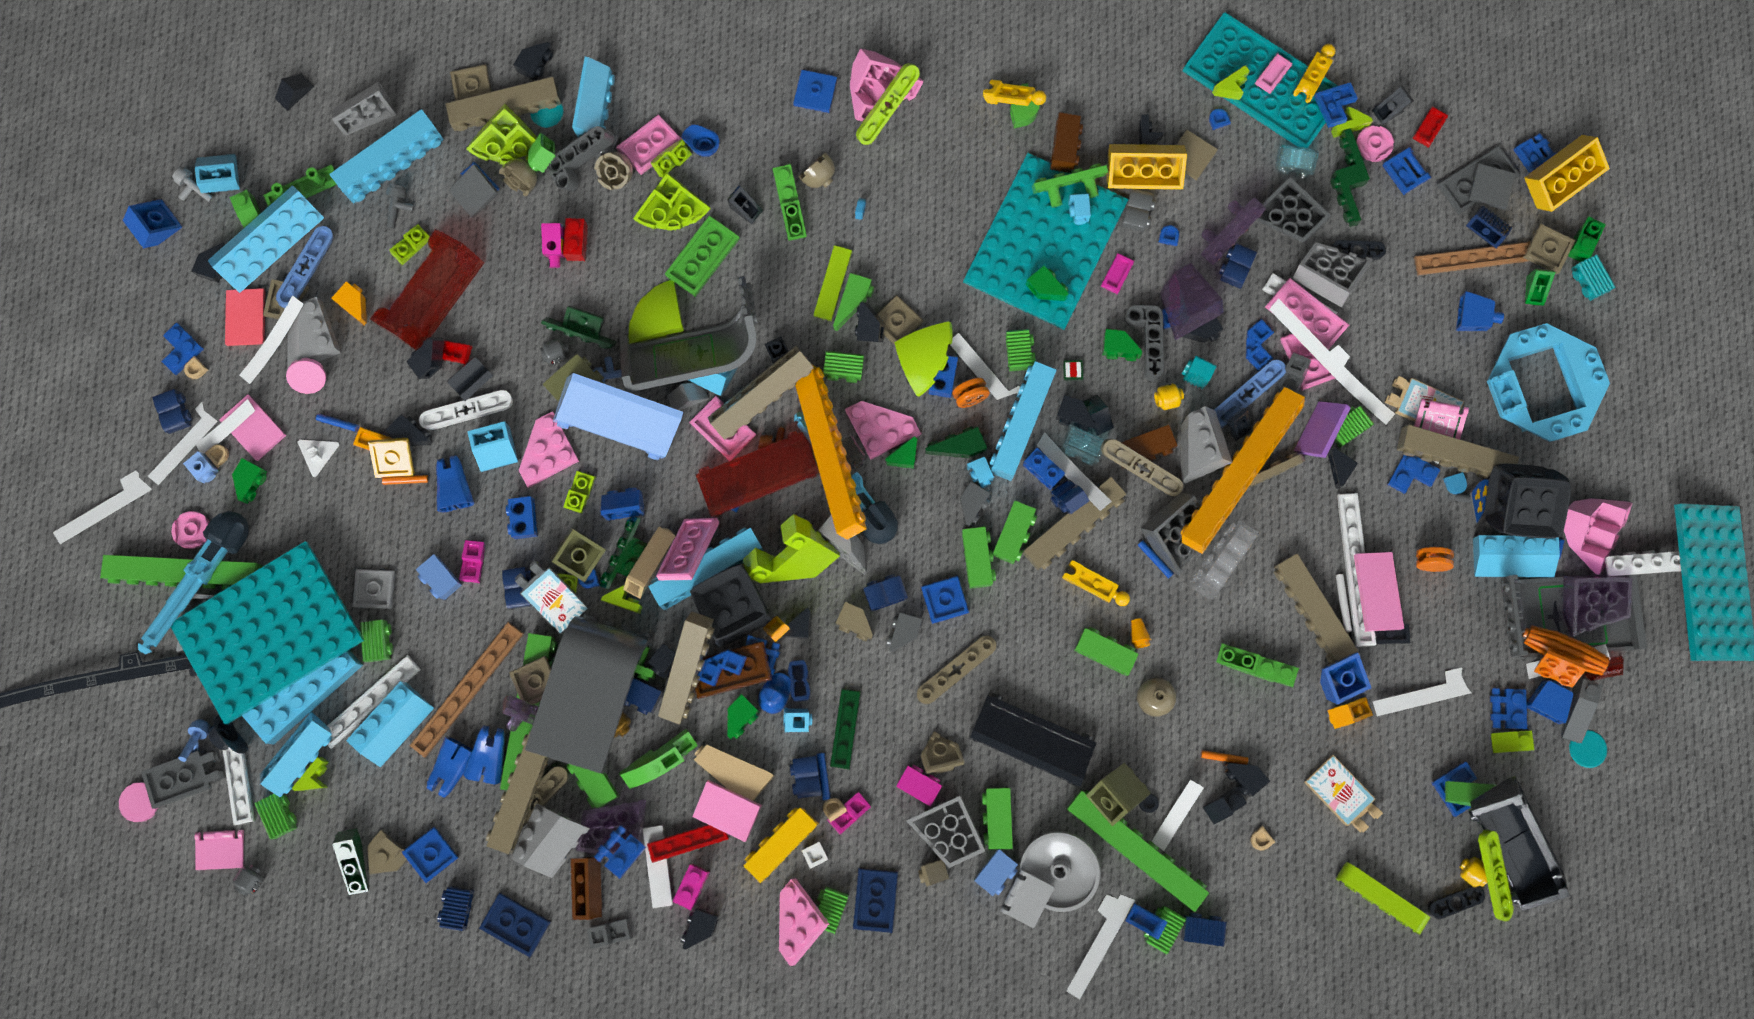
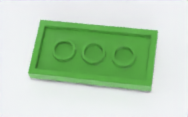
(702, 256)

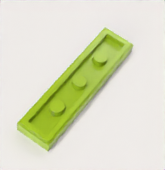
(832, 283)

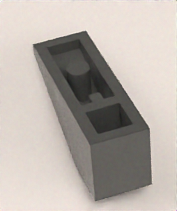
(1582, 708)

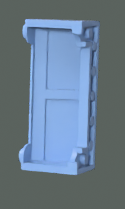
(617, 415)

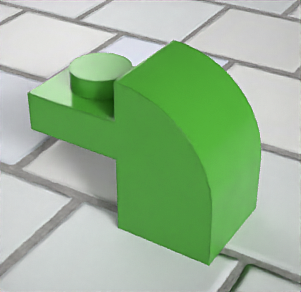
(1023, 115)

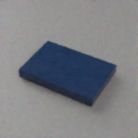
(875, 900)
(515, 925)

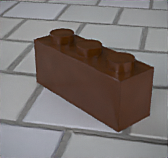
(1066, 142)
(1153, 443)
(586, 888)

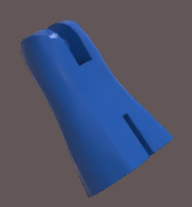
(452, 486)
(486, 757)
(449, 766)

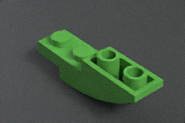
(789, 202)
(1257, 666)
(659, 762)

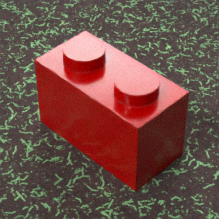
(575, 239)

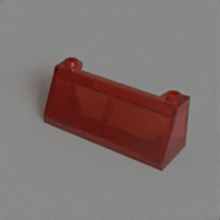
(430, 291)
(757, 474)

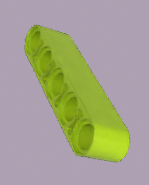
(1383, 897)

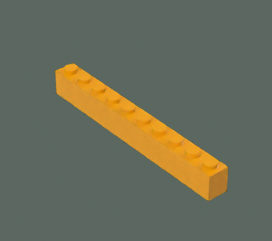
(830, 455)
(1242, 470)

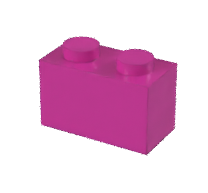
(919, 785)
(691, 886)

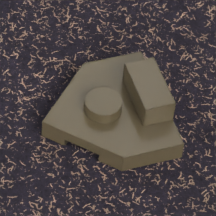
(941, 755)
(384, 854)

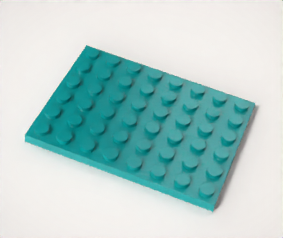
(1035, 235)
(266, 632)

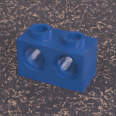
(947, 377)
(1043, 469)
(528, 517)

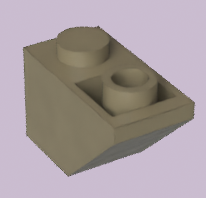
(854, 620)
(933, 872)

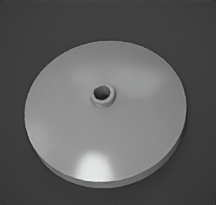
(1081, 868)

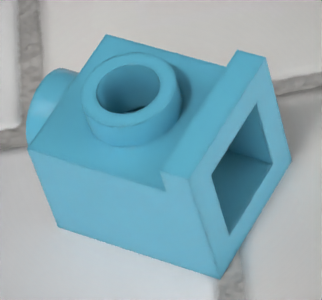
(1079, 208)
(980, 472)
(791, 725)

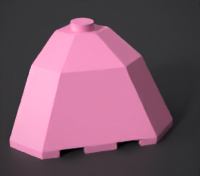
(870, 79)
(1593, 529)

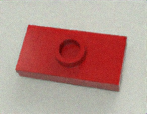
(1430, 127)
(456, 352)

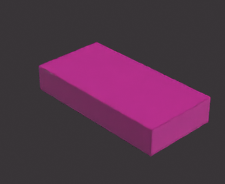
(1117, 273)

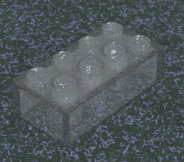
(1224, 560)

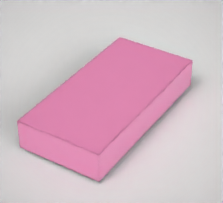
(1273, 73)

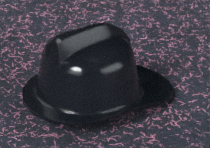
(226, 737)

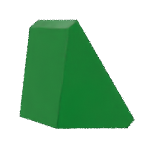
(1538, 286)
(904, 455)

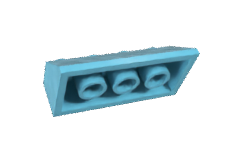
(593, 96)
(1515, 556)
(390, 724)
(295, 755)

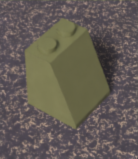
(575, 365)
(1118, 794)

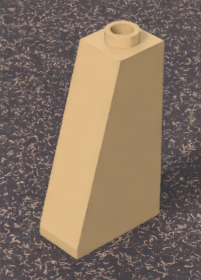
(649, 562)
(733, 772)

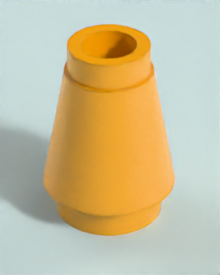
(1140, 636)

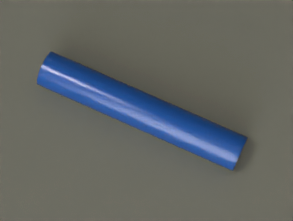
(337, 422)
(1155, 559)
(823, 776)

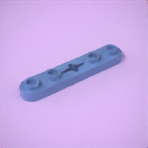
(312, 252)
(1261, 382)

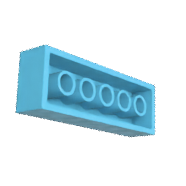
(387, 157)
(265, 239)
(1024, 418)
(715, 560)
(287, 708)

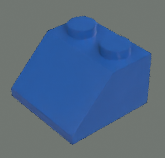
(151, 222)
(622, 504)
(1344, 679)

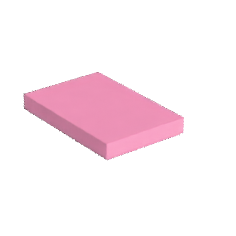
(648, 143)
(1316, 373)
(258, 432)
(729, 447)
(727, 810)

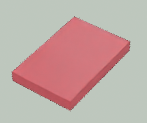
(245, 317)

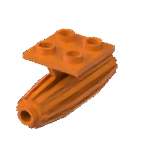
(1564, 656)

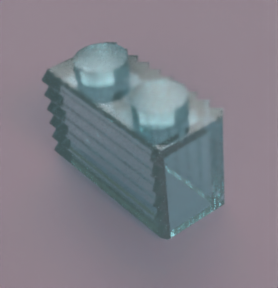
(1296, 160)
(1083, 445)

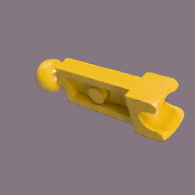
(1316, 72)
(1013, 94)
(1096, 584)

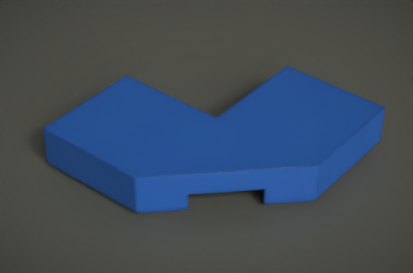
(1254, 351)
(725, 660)

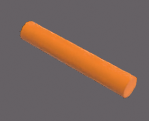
(405, 479)
(1224, 757)

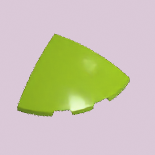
(502, 138)
(671, 206)
(656, 314)
(924, 355)

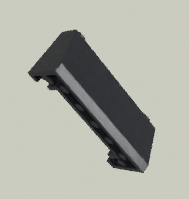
(1033, 740)
(1524, 847)

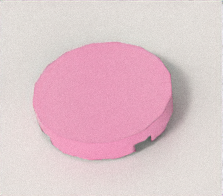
(1375, 143)
(306, 375)
(189, 529)
(135, 803)

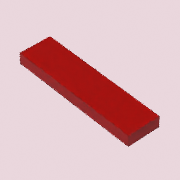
(685, 842)

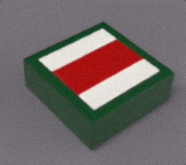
(1072, 370)

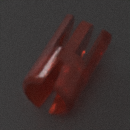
(1614, 668)

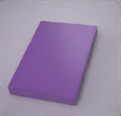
(1322, 429)

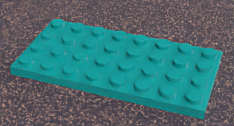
(1234, 45)
(1715, 582)

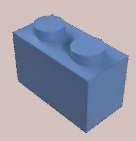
(438, 577)
(996, 872)

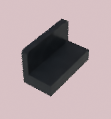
(469, 378)

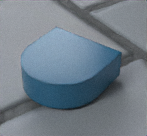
(860, 208)
(1456, 483)

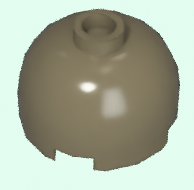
(613, 170)
(819, 172)
(519, 175)
(1153, 704)

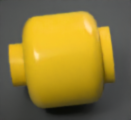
(1168, 396)
(1473, 871)

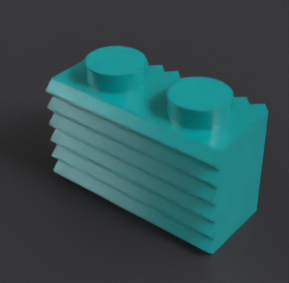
(1593, 278)
(1198, 372)

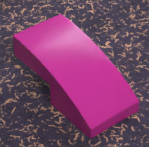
(472, 561)
(855, 809)

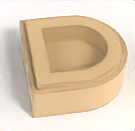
(194, 368)
(217, 454)
(833, 809)
(1261, 839)

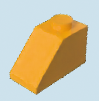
(352, 301)
(1350, 713)

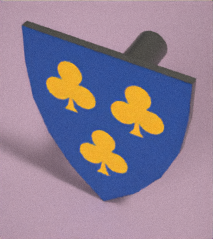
(1476, 497)

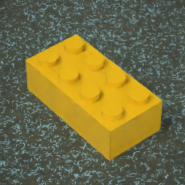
(1146, 166)
(1567, 173)
(781, 844)

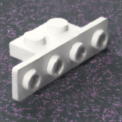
(1644, 563)

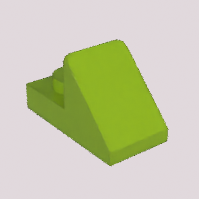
(1230, 87)
(1355, 120)
(618, 597)
(1512, 741)
(308, 780)

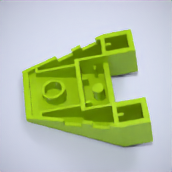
(802, 558)

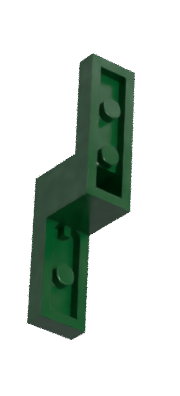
(1349, 178)

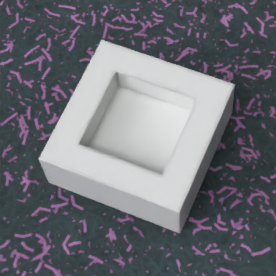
(815, 855)

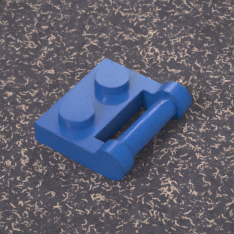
(1402, 173)

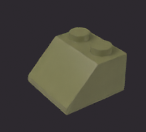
(578, 554)

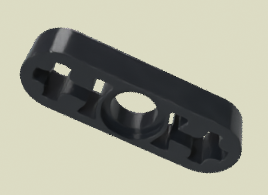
(1363, 244)
(1445, 912)

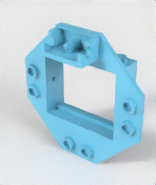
(1581, 371)

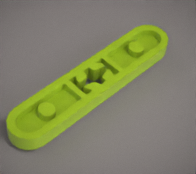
(894, 95)
(1496, 875)

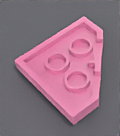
(880, 427)
(546, 452)
(798, 922)

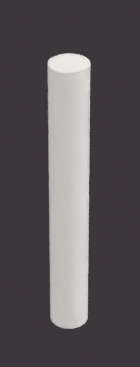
(1343, 602)

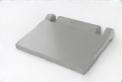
(1027, 898)

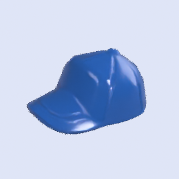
(701, 140)
(775, 693)

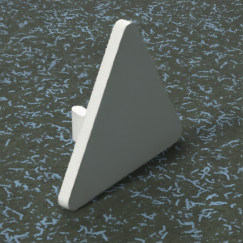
(317, 453)

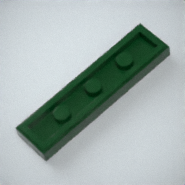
(845, 729)

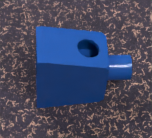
(1476, 313)
(1551, 701)

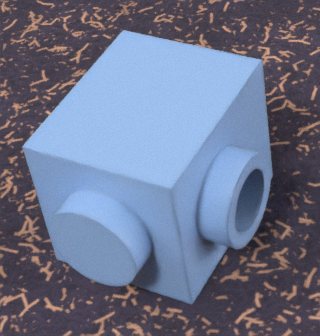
(201, 467)

